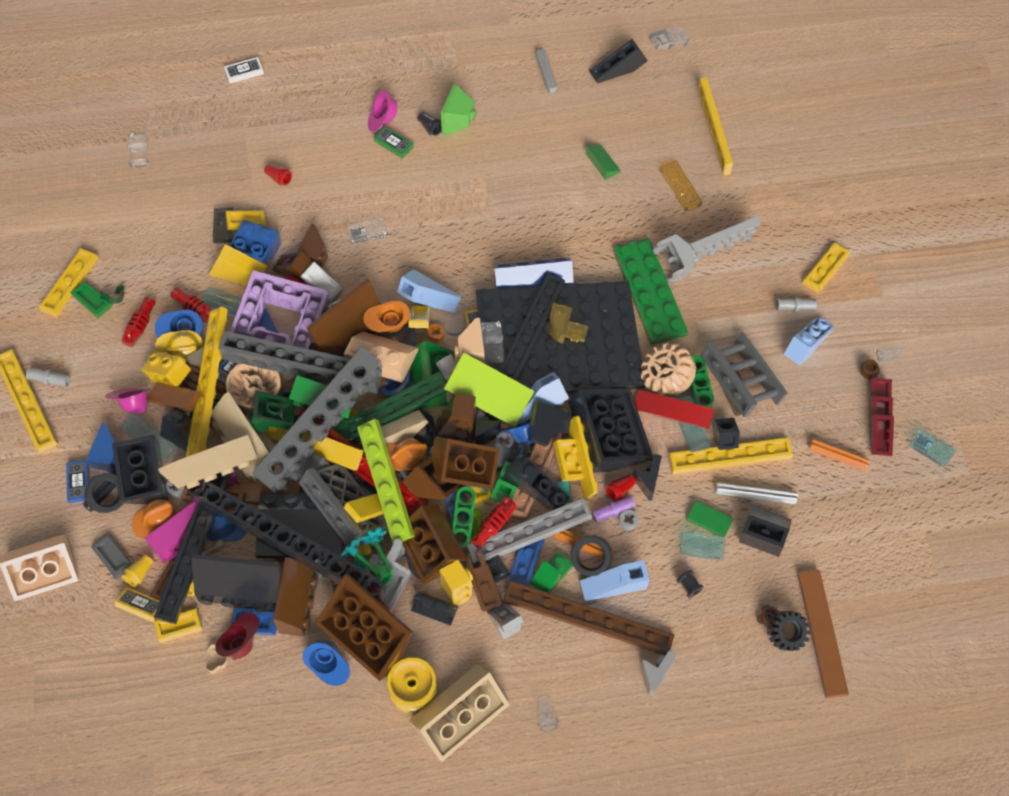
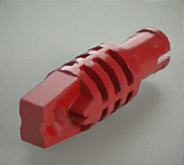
(192, 303)
(138, 323)
(494, 522)

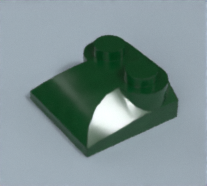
(271, 411)

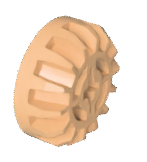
(674, 378)
(251, 379)

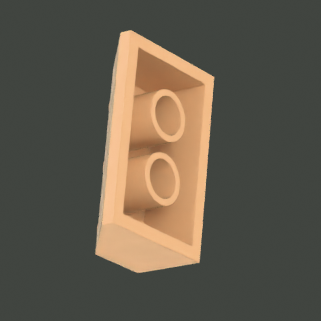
(471, 342)
(394, 356)
(39, 567)

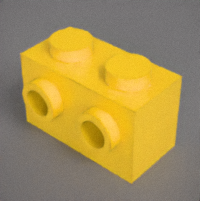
(166, 368)
(456, 582)

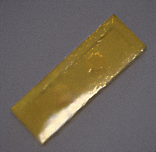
(680, 185)

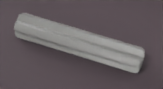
(546, 71)

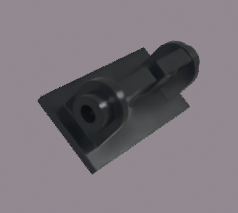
(434, 608)

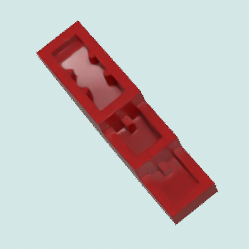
(674, 409)

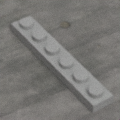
(533, 530)

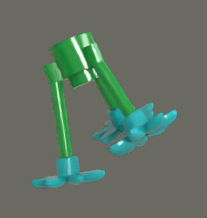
(380, 571)

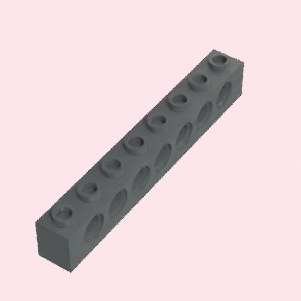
(286, 359)
(319, 408)

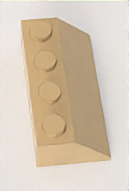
(233, 425)
(209, 463)
(459, 712)

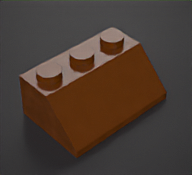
(465, 463)
(425, 483)
(433, 543)
(295, 598)

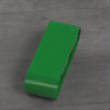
(701, 377)
(466, 507)

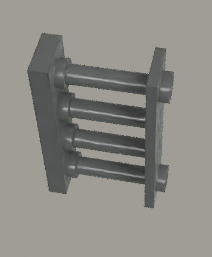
(730, 381)

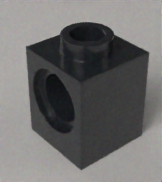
(726, 433)

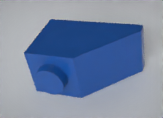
(101, 452)

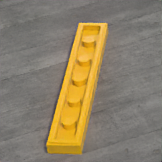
(715, 126)
(26, 402)
(328, 448)
(746, 454)

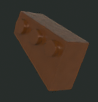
(458, 419)

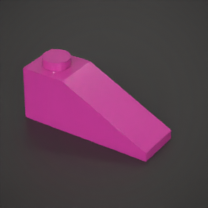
(168, 537)

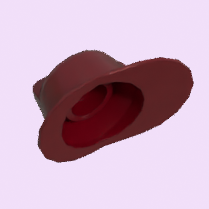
(238, 638)

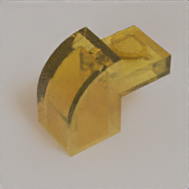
(561, 327)

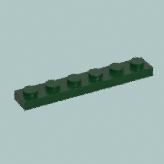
(395, 406)

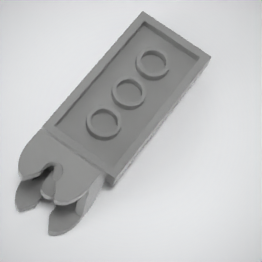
(684, 255)

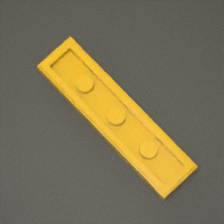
(68, 281)

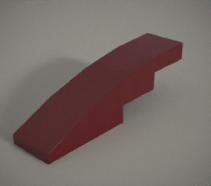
(881, 417)

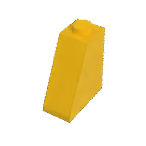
(235, 266)

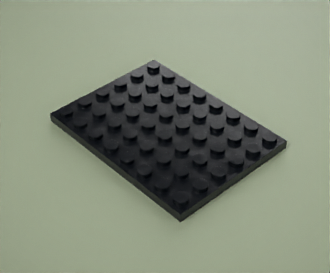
(611, 346)

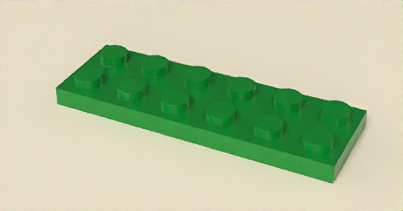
(650, 291)

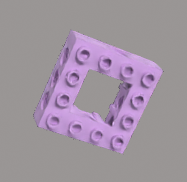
(283, 293)

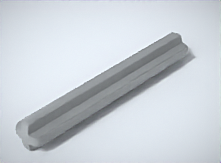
(756, 493)

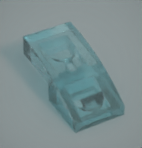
(702, 546)

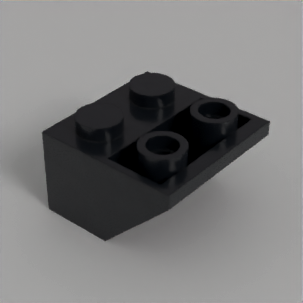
(765, 531)

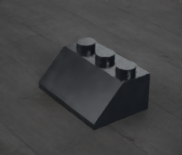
(138, 471)

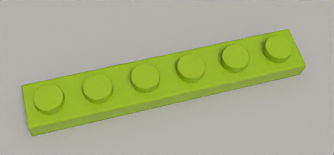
(385, 481)

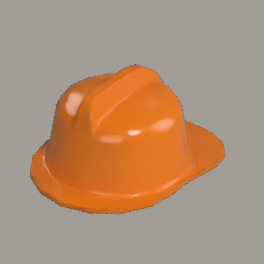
(387, 316)
(407, 454)
(153, 516)

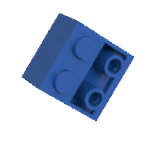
(256, 241)

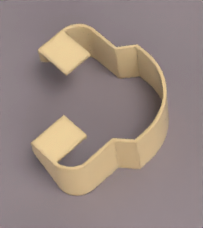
(211, 668)

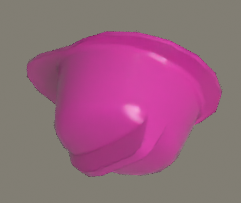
(383, 111)
(130, 399)

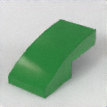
(503, 487)

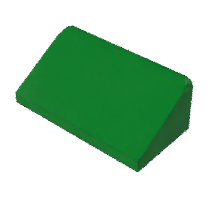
(602, 161)

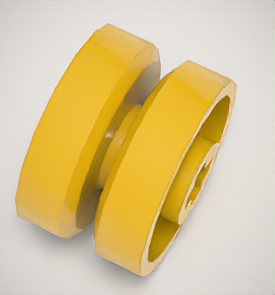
(400, 682)

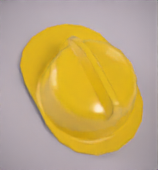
(179, 343)

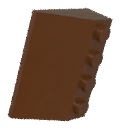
(343, 321)
(364, 628)

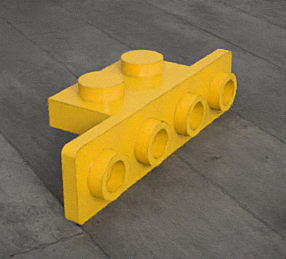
(574, 459)

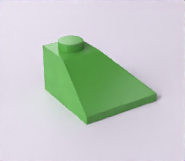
(457, 111)

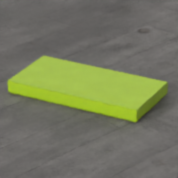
(493, 390)

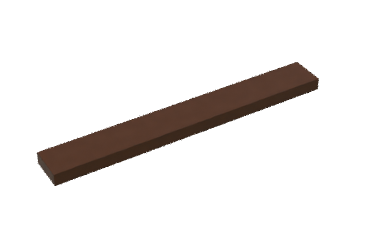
(588, 618)

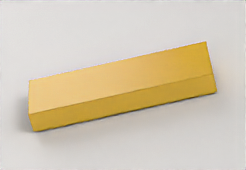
(826, 267)
(364, 508)

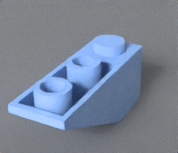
(428, 292)
(808, 340)
(546, 390)
(616, 581)

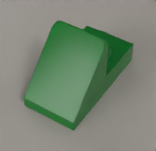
(551, 572)

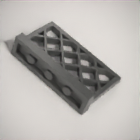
(332, 507)

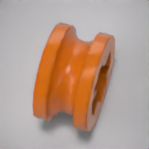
(438, 338)

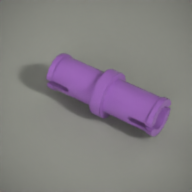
(613, 509)

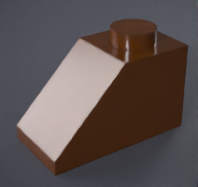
(314, 246)
(293, 264)

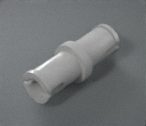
(796, 304)
(47, 377)

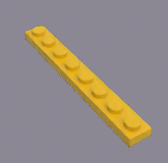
(207, 382)

